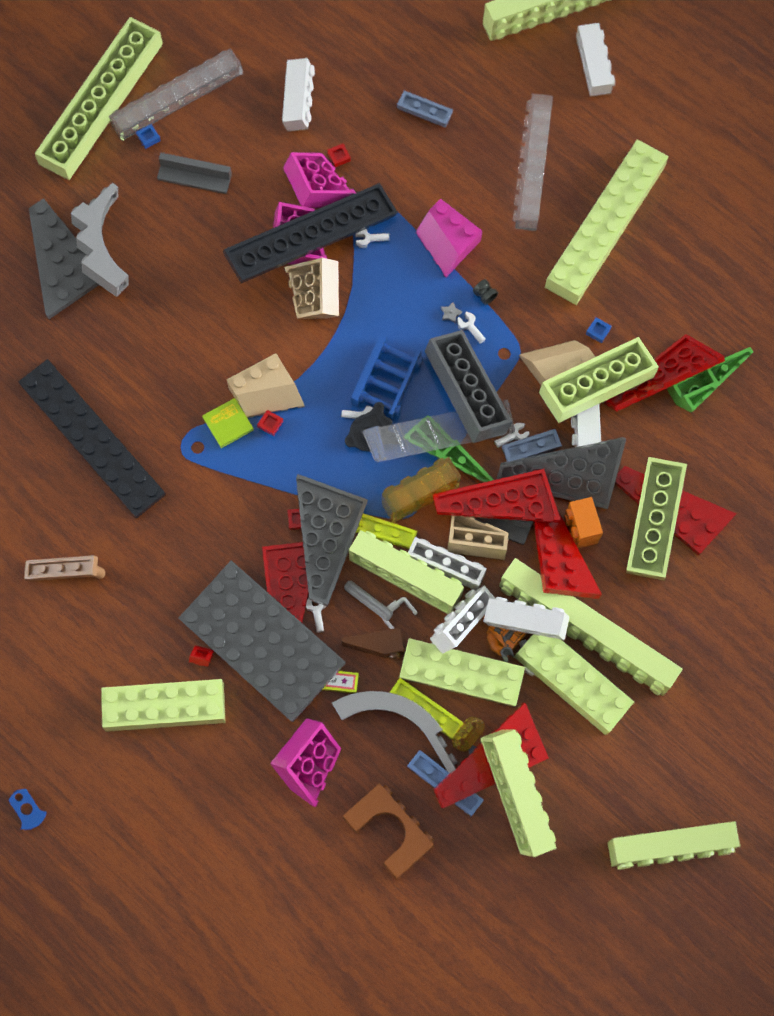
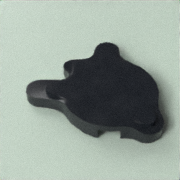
(373, 418)

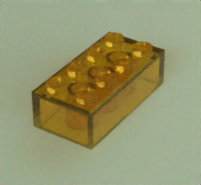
(417, 491)

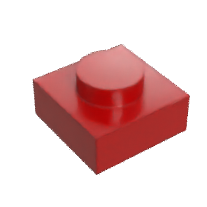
(338, 155)
(270, 423)
(294, 519)
(201, 656)

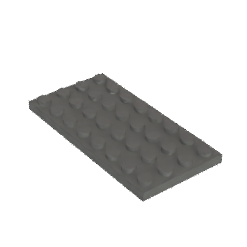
(262, 641)

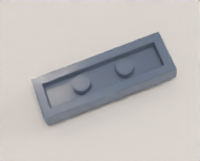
(424, 109)
(532, 446)

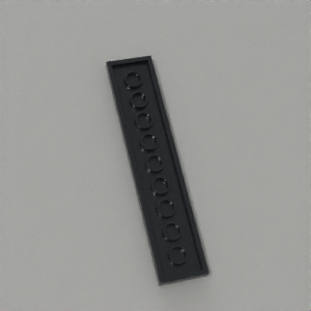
(309, 233)
(92, 438)

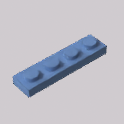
(434, 774)

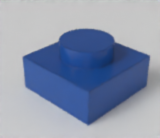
(148, 136)
(598, 330)

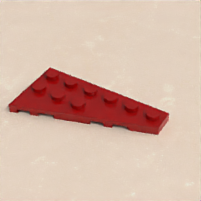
(675, 364)
(510, 498)
(697, 519)
(561, 562)
(287, 576)
(475, 772)

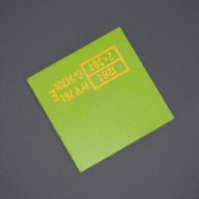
(228, 423)

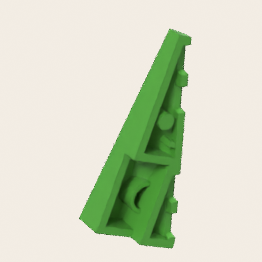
(694, 390)
(462, 461)

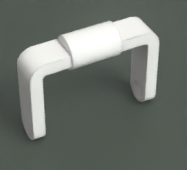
(395, 604)

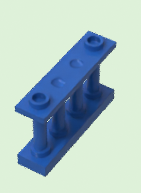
(374, 363)

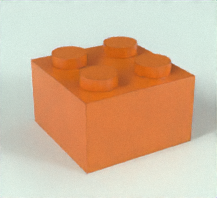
(583, 522)

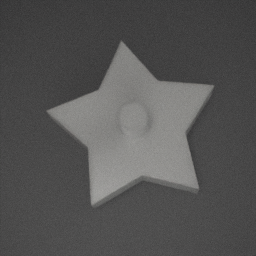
(450, 312)

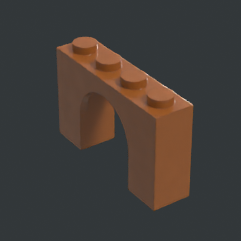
(378, 803)

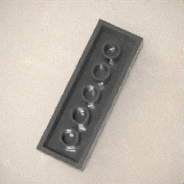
(468, 386)

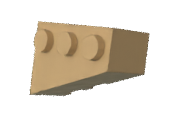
(476, 538)

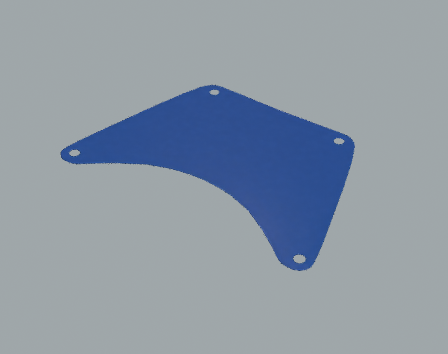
(392, 294)

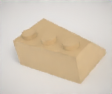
(315, 288)
(556, 359)
(265, 388)

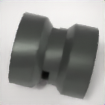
(484, 291)

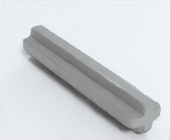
(368, 600)

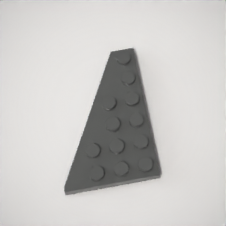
(57, 260)
(575, 471)
(328, 528)

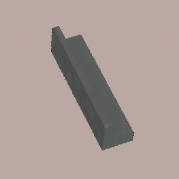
(194, 173)
(517, 529)

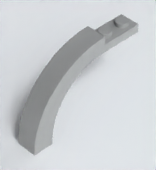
(399, 704)

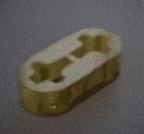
(468, 733)

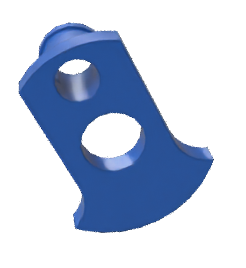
(35, 817)

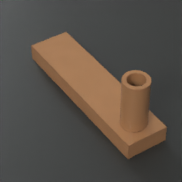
(63, 568)

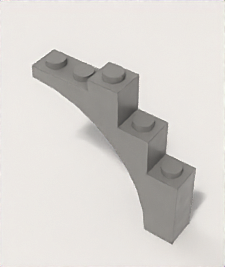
(97, 262)

